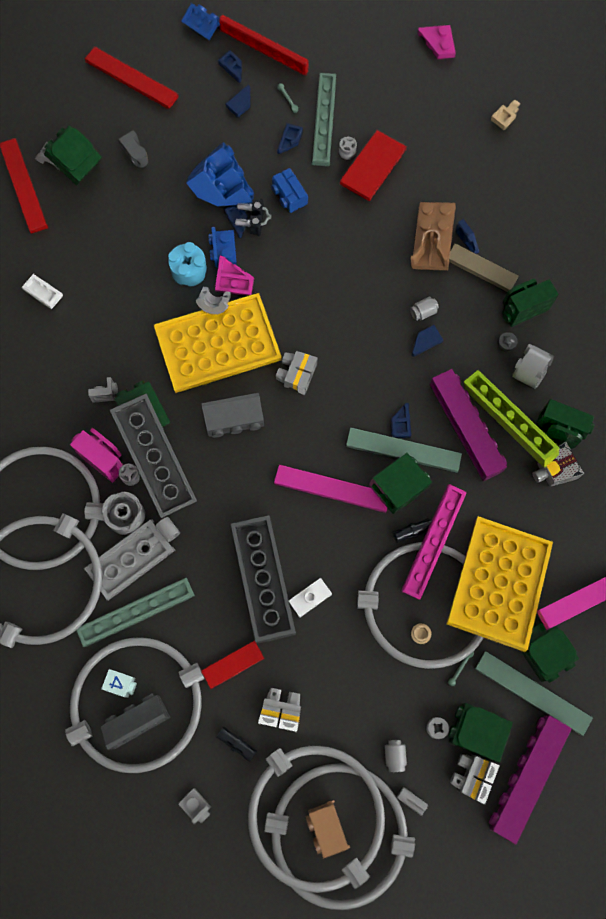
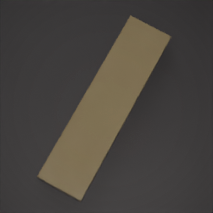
(482, 268)

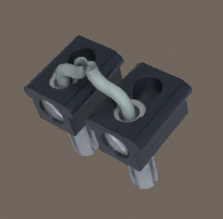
(255, 223)

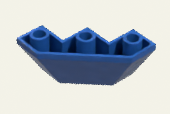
(220, 179)

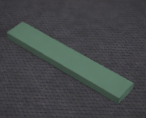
(324, 119)
(396, 448)
(135, 612)
(533, 693)

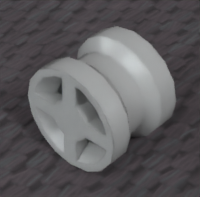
(348, 143)
(128, 470)
(433, 726)

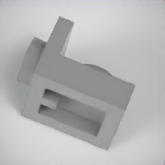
(103, 394)
(195, 806)

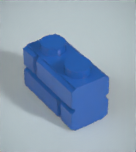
(289, 190)

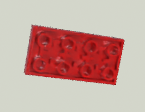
(373, 165)

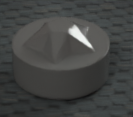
(507, 342)

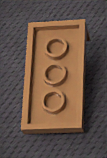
(433, 236)

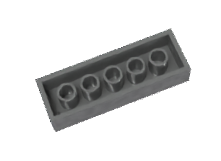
(153, 455)
(263, 579)

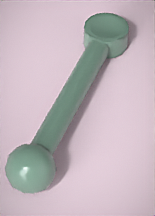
(294, 107)
(452, 681)

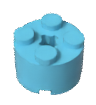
(187, 264)

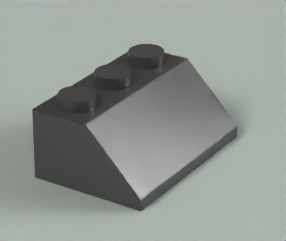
(233, 415)
(134, 721)

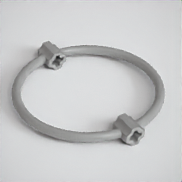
(92, 512)
(65, 526)
(369, 601)
(81, 731)
(400, 844)
(355, 871)

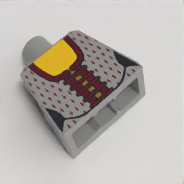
(561, 469)

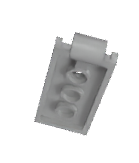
(126, 560)

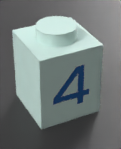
(119, 683)

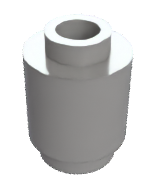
(424, 308)
(395, 756)

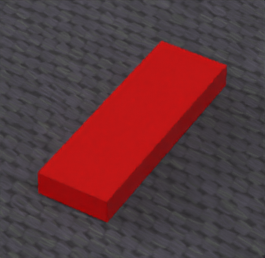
(232, 664)

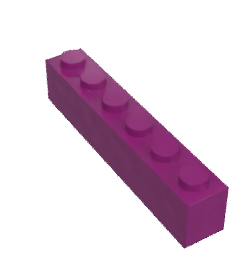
(467, 425)
(529, 779)

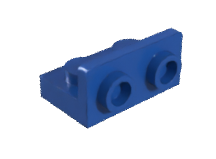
(200, 21)
(223, 245)

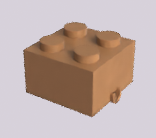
(328, 830)

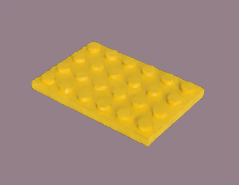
(217, 346)
(500, 584)

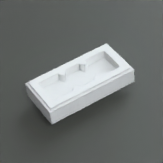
(42, 291)
(310, 597)

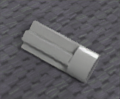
(412, 801)

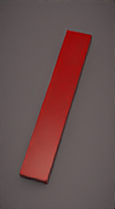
(263, 45)
(131, 77)
(23, 186)

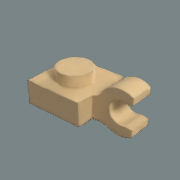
(505, 115)

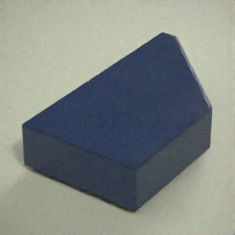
(232, 65)
(240, 102)
(290, 138)
(234, 213)
(467, 236)
(426, 339)
(401, 423)

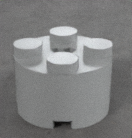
(533, 366)
(124, 503)

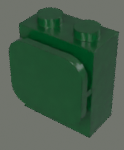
(72, 154)
(528, 301)
(140, 389)
(565, 423)
(400, 483)
(549, 652)
(480, 732)

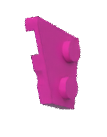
(439, 40)
(233, 279)

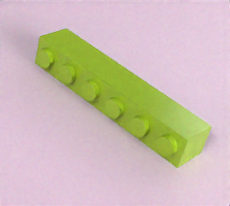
(511, 418)

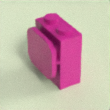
(98, 453)

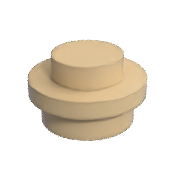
(421, 633)

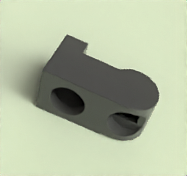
(136, 153)

